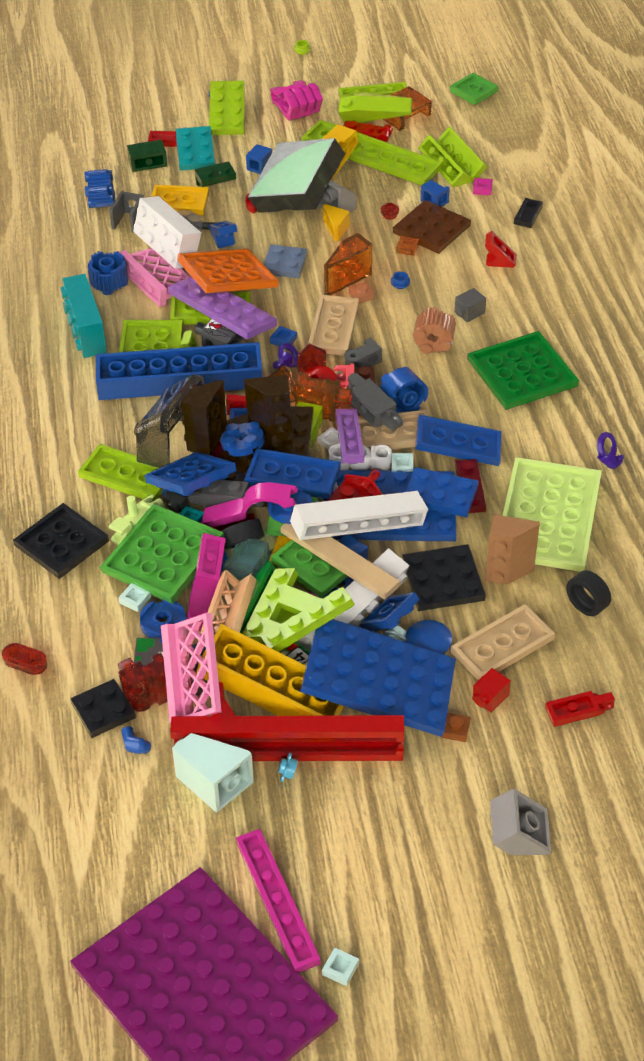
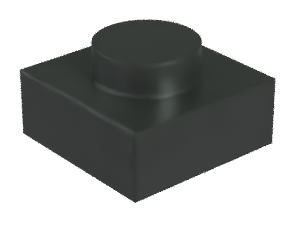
(175, 501)

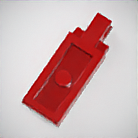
(578, 707)

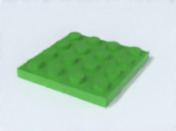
(159, 553)

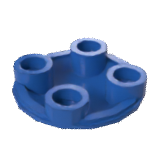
(430, 635)

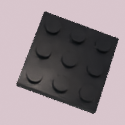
(61, 540)
(444, 577)

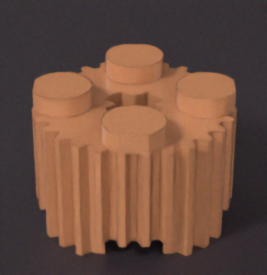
(434, 331)

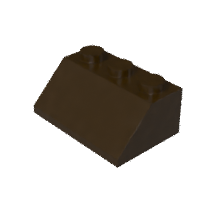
(270, 406)
(204, 417)

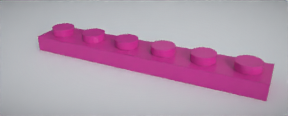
(278, 901)

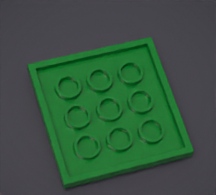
(522, 370)

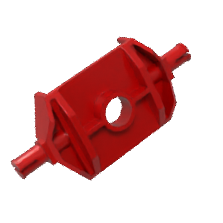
(357, 486)

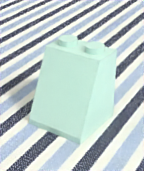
(212, 769)

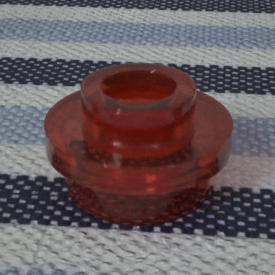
(389, 211)

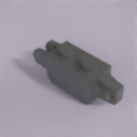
(373, 403)
(221, 492)

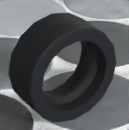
(242, 532)
(596, 587)

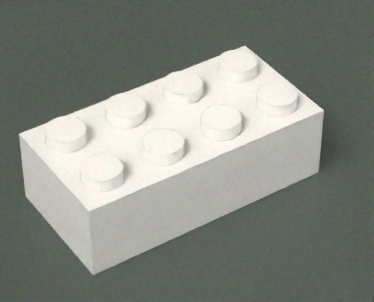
(165, 230)

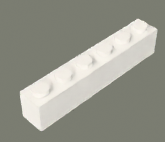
(358, 515)
(363, 598)

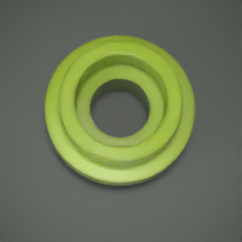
(302, 47)

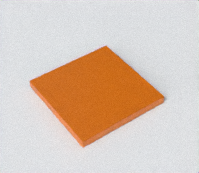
(227, 270)

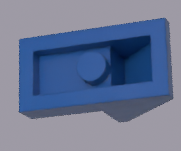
(223, 233)

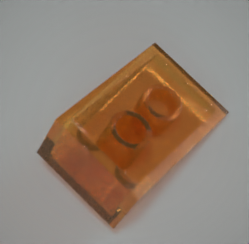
(348, 264)

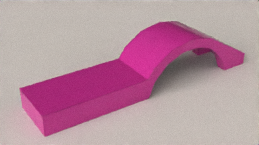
(237, 509)
(206, 575)

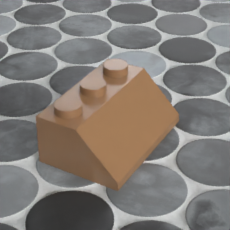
(511, 549)

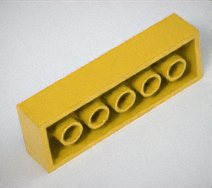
(264, 676)

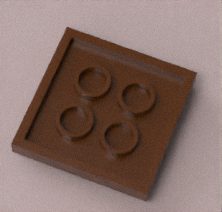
(432, 226)

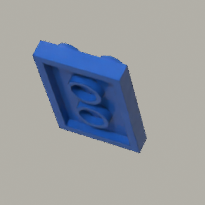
(444, 491)

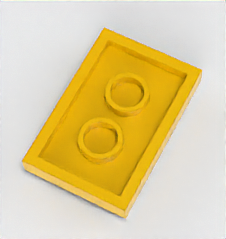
(183, 197)

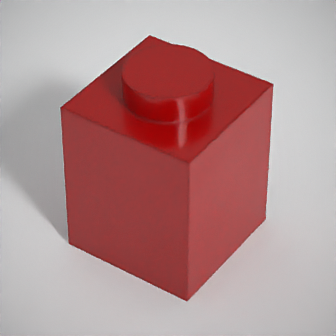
(491, 690)

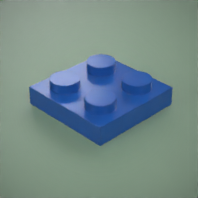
(389, 612)

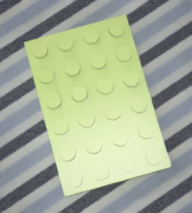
(562, 502)

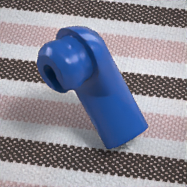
(134, 744)

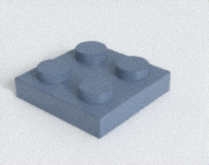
(285, 261)

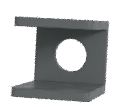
(122, 206)

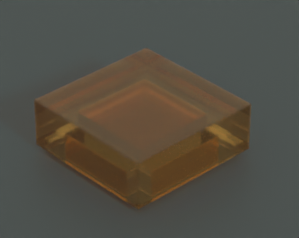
(407, 245)

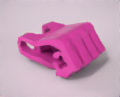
(297, 99)

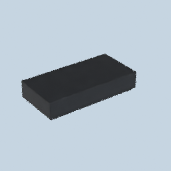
(528, 213)

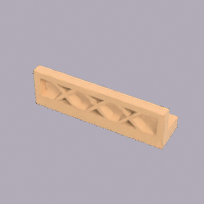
(237, 601)

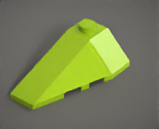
(371, 107)

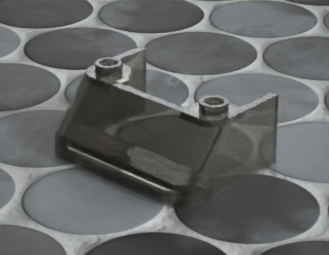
(154, 428)

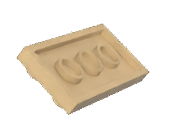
(334, 324)
(398, 439)
(503, 642)

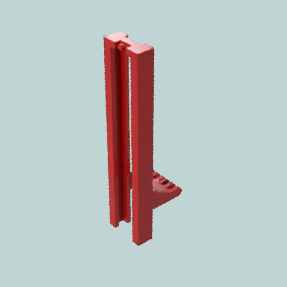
(303, 736)

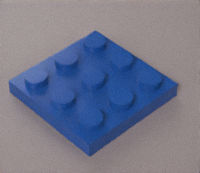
(190, 473)

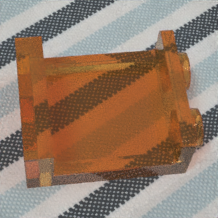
(419, 104)

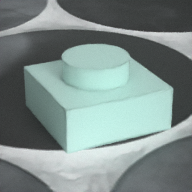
(402, 462)
(134, 597)
(340, 966)

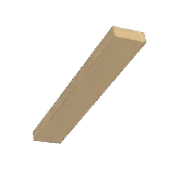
(347, 562)

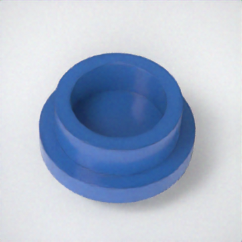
(400, 280)

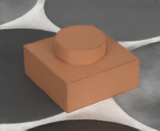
(362, 292)

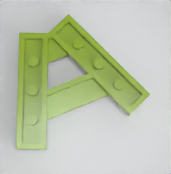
(310, 610)

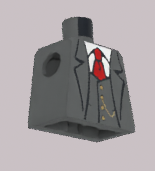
(216, 334)

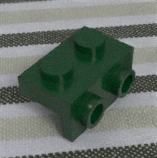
(214, 174)

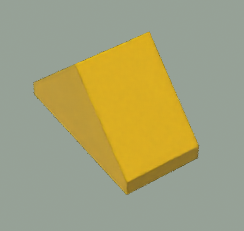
(336, 220)

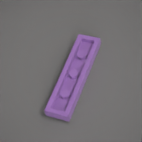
(349, 436)

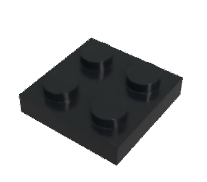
(103, 708)

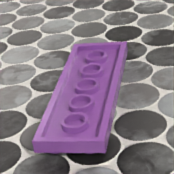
(224, 308)

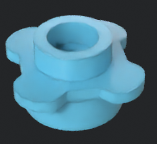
(287, 767)

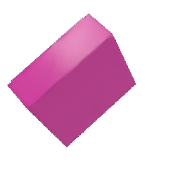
(482, 186)

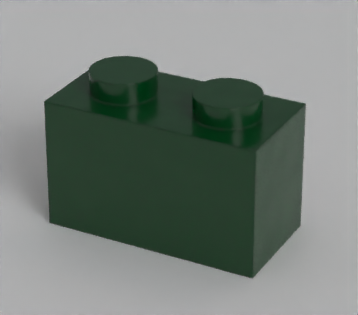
(147, 155)

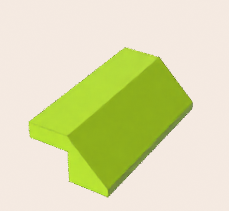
(458, 159)

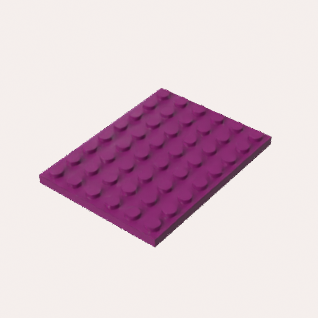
(202, 981)

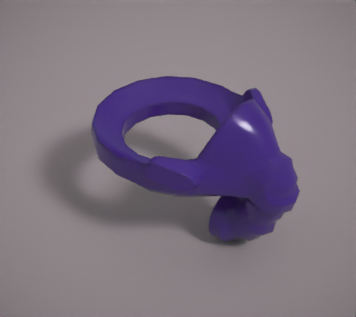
(286, 358)
(611, 460)

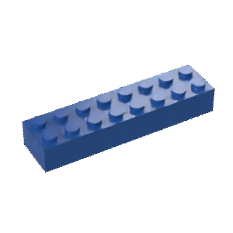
(153, 371)

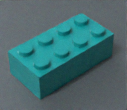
(83, 316)

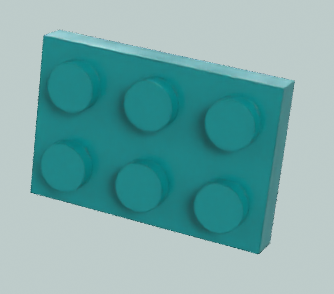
(195, 147)

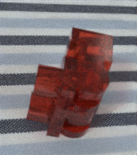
(143, 684)

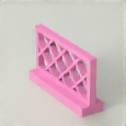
(147, 280)
(180, 670)

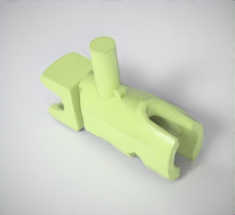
(135, 513)

